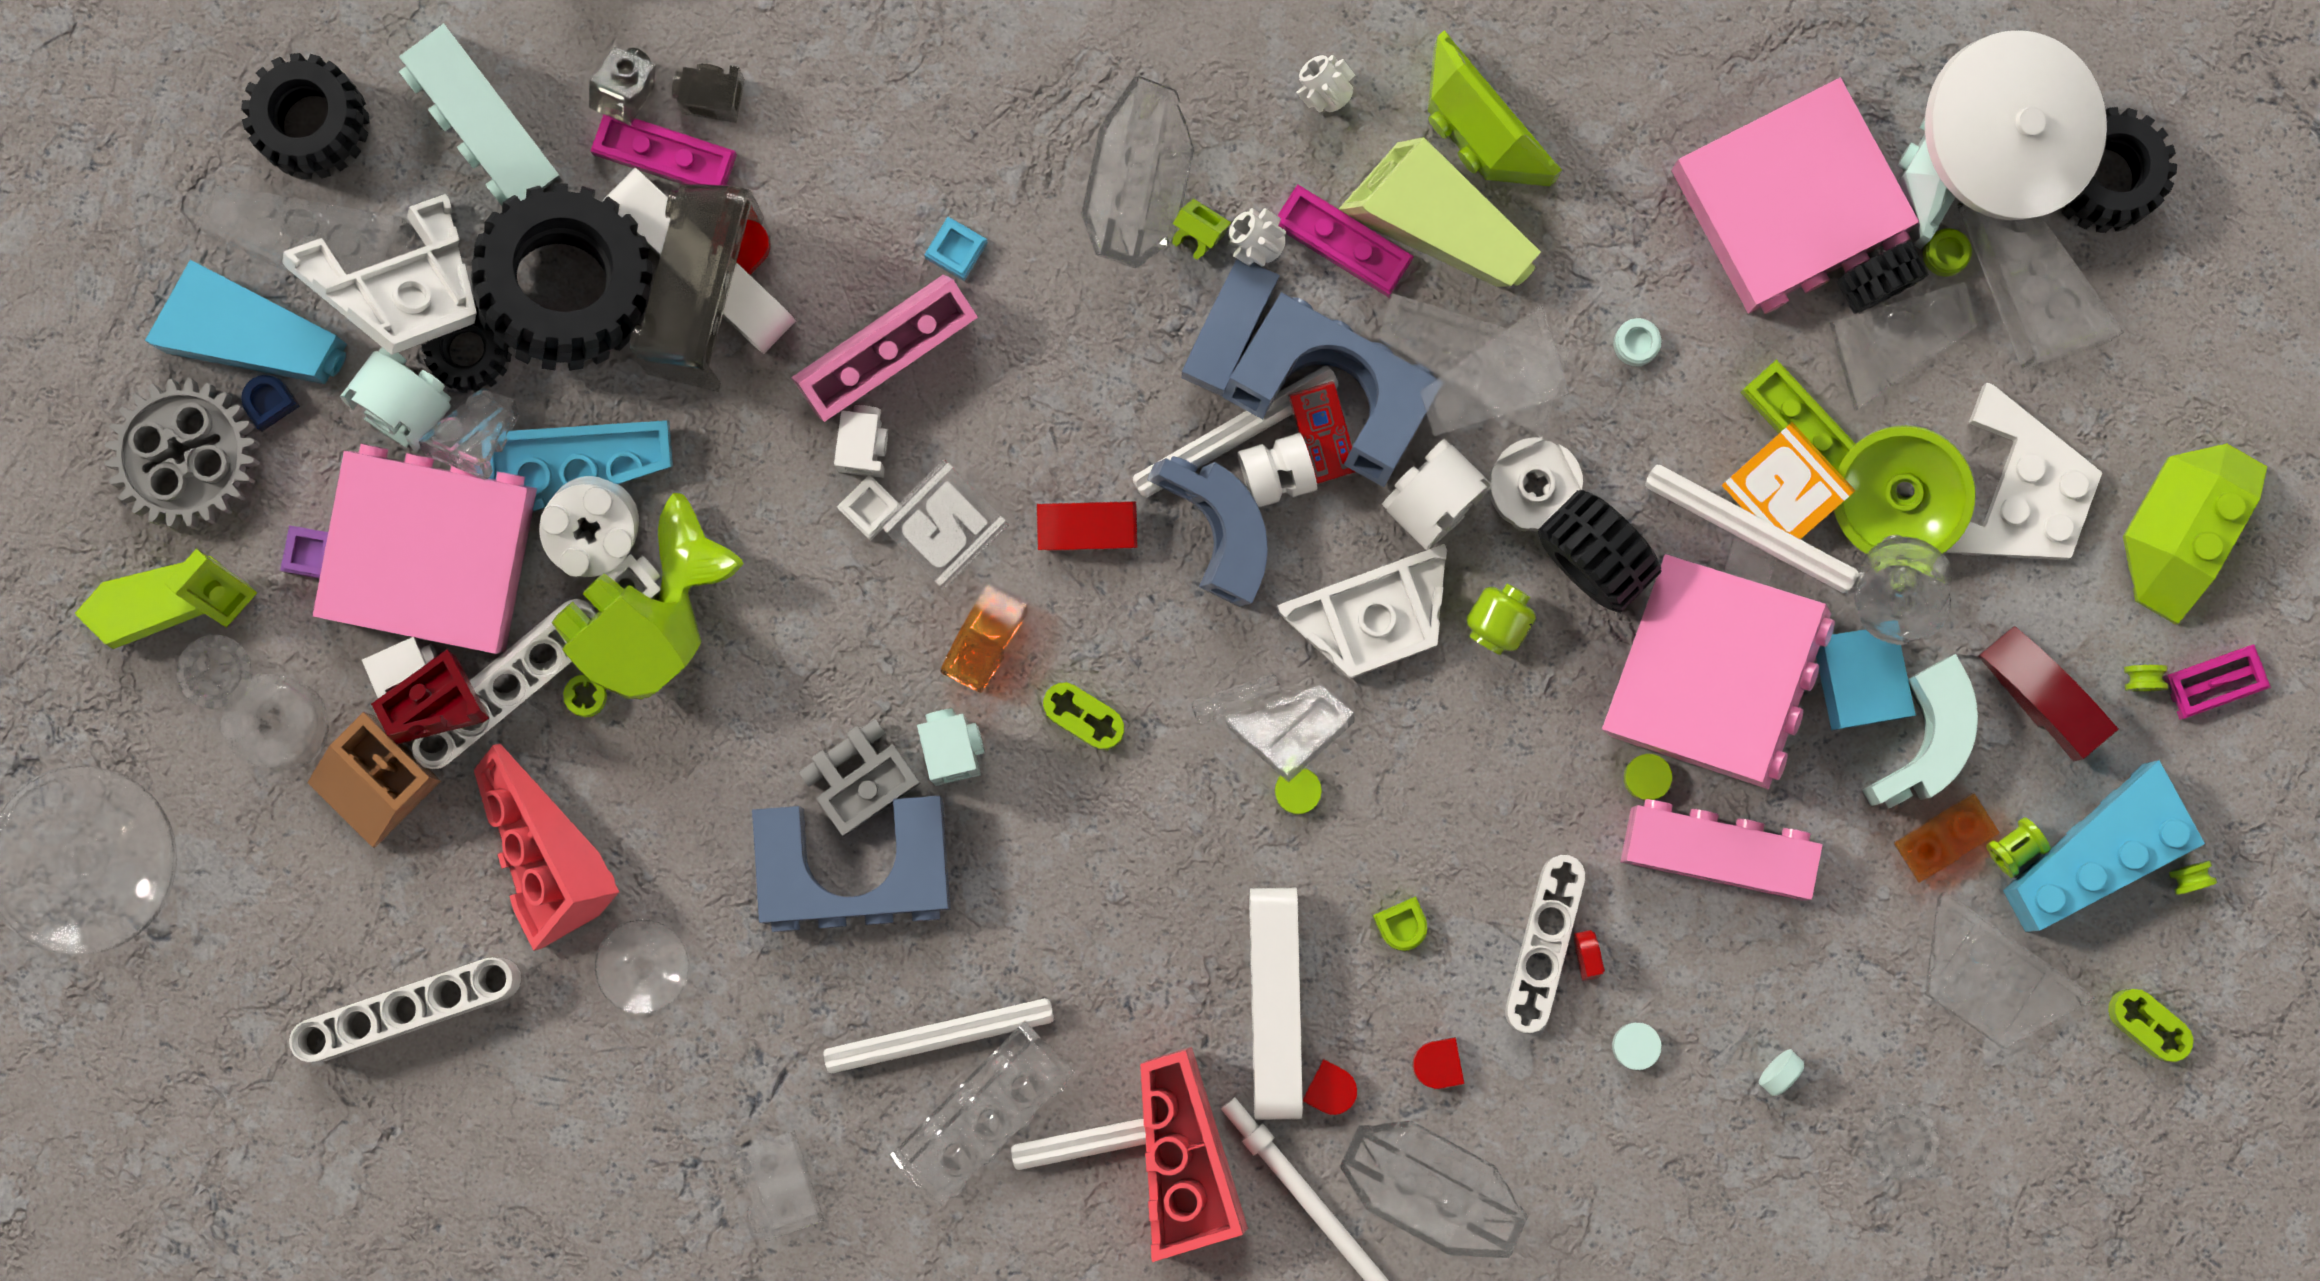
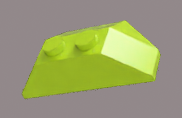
(1482, 123)
(2190, 526)

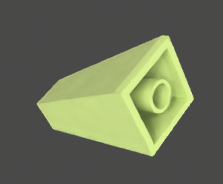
(1437, 211)

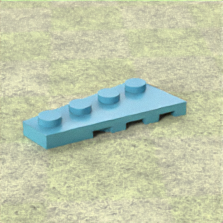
(607, 451)

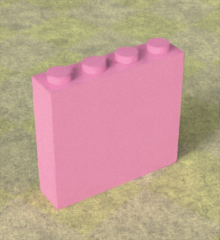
(1795, 197)
(424, 550)
(1719, 671)

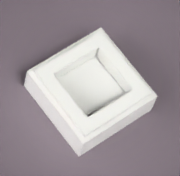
(867, 506)

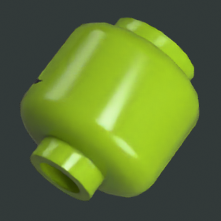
(1501, 618)

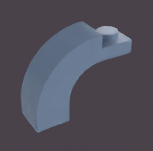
(1235, 521)

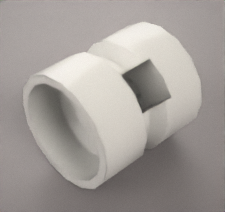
(1278, 470)

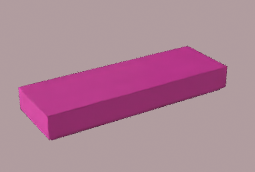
(663, 152)
(1343, 241)

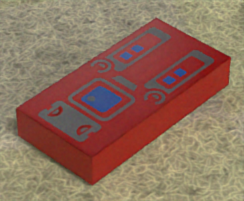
(1323, 430)

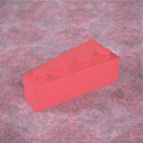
(1186, 1165)

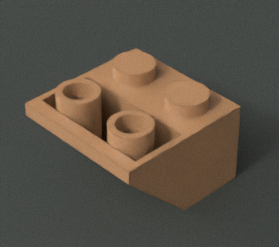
(371, 779)

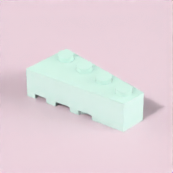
(477, 114)

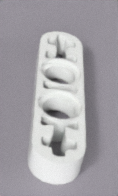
(1539, 942)

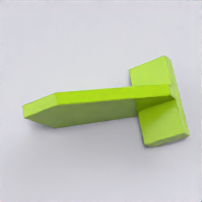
(162, 598)

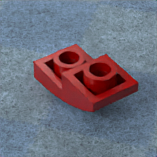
(1087, 525)

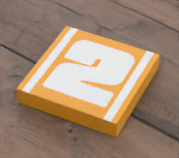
(1789, 484)

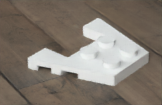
(403, 297)
(2040, 491)

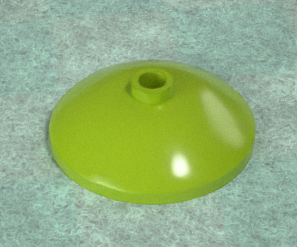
(1915, 455)

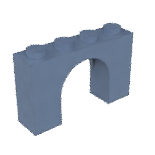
(1301, 337)
(792, 894)

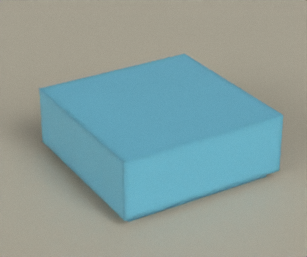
(956, 248)

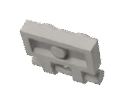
(868, 788)

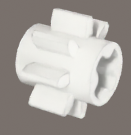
(1326, 83)
(1257, 237)

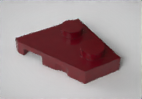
(430, 702)

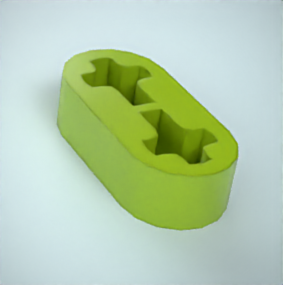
(1089, 706)
(2158, 1017)

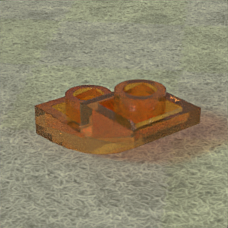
(983, 638)
(1946, 837)

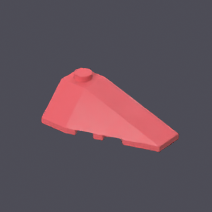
(552, 864)

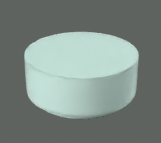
(1637, 342)
(1636, 1046)
(1781, 1073)

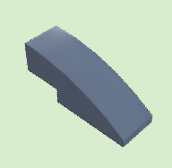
(1229, 326)

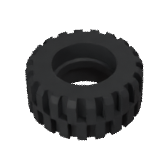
(571, 221)

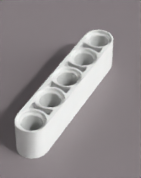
(748, 304)
(497, 704)
(1275, 1003)
(383, 1015)

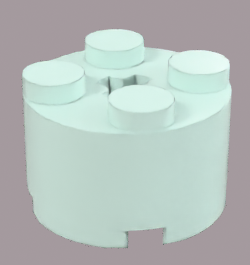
(396, 398)

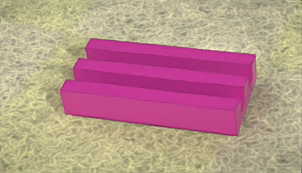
(2180, 695)

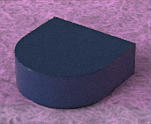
(267, 401)

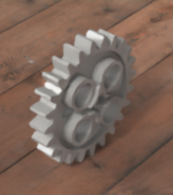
(169, 416)

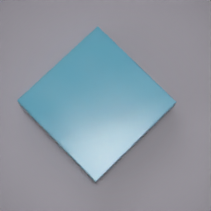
(1863, 680)

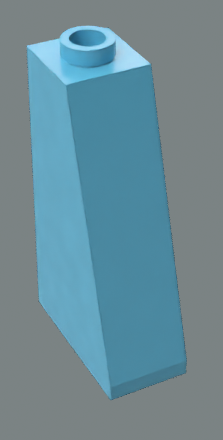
(235, 327)

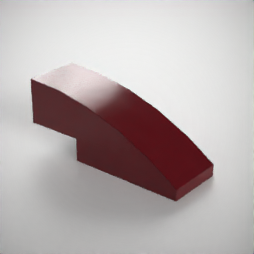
(2048, 694)

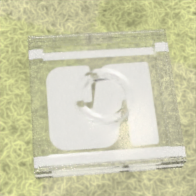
(943, 524)

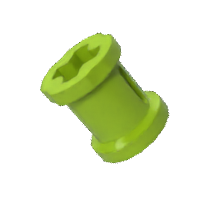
(2025, 833)

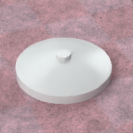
(2015, 125)

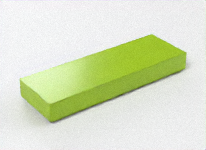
(1785, 401)

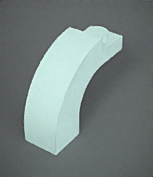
(1950, 733)

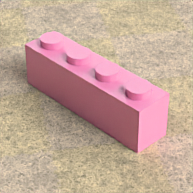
(884, 347)
(1721, 852)

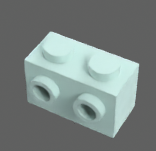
(950, 746)

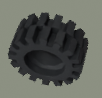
(1882, 277)
(466, 377)

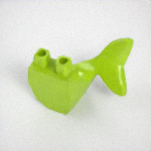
(640, 641)

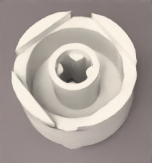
(1436, 495)
(579, 551)

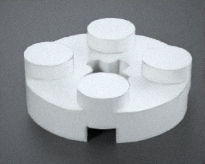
(1509, 477)

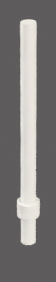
(1259, 1140)

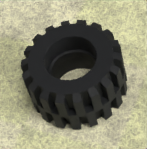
(285, 86)
(2150, 170)
(1599, 550)

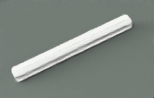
(1236, 430)
(1751, 529)
(937, 1036)

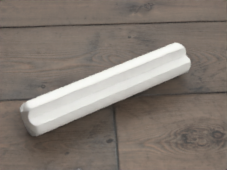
(1078, 1144)

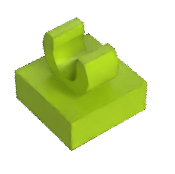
(1201, 224)

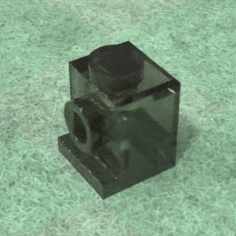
(625, 76)
(709, 92)

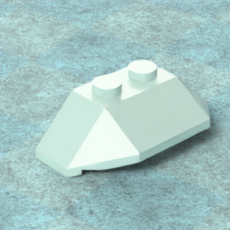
(1923, 191)

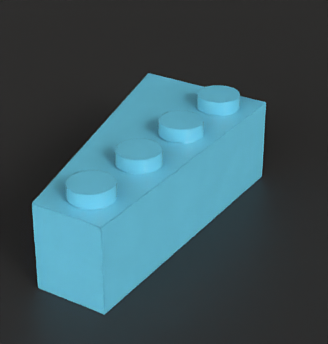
(2113, 846)

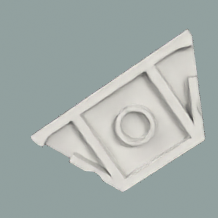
(1374, 614)

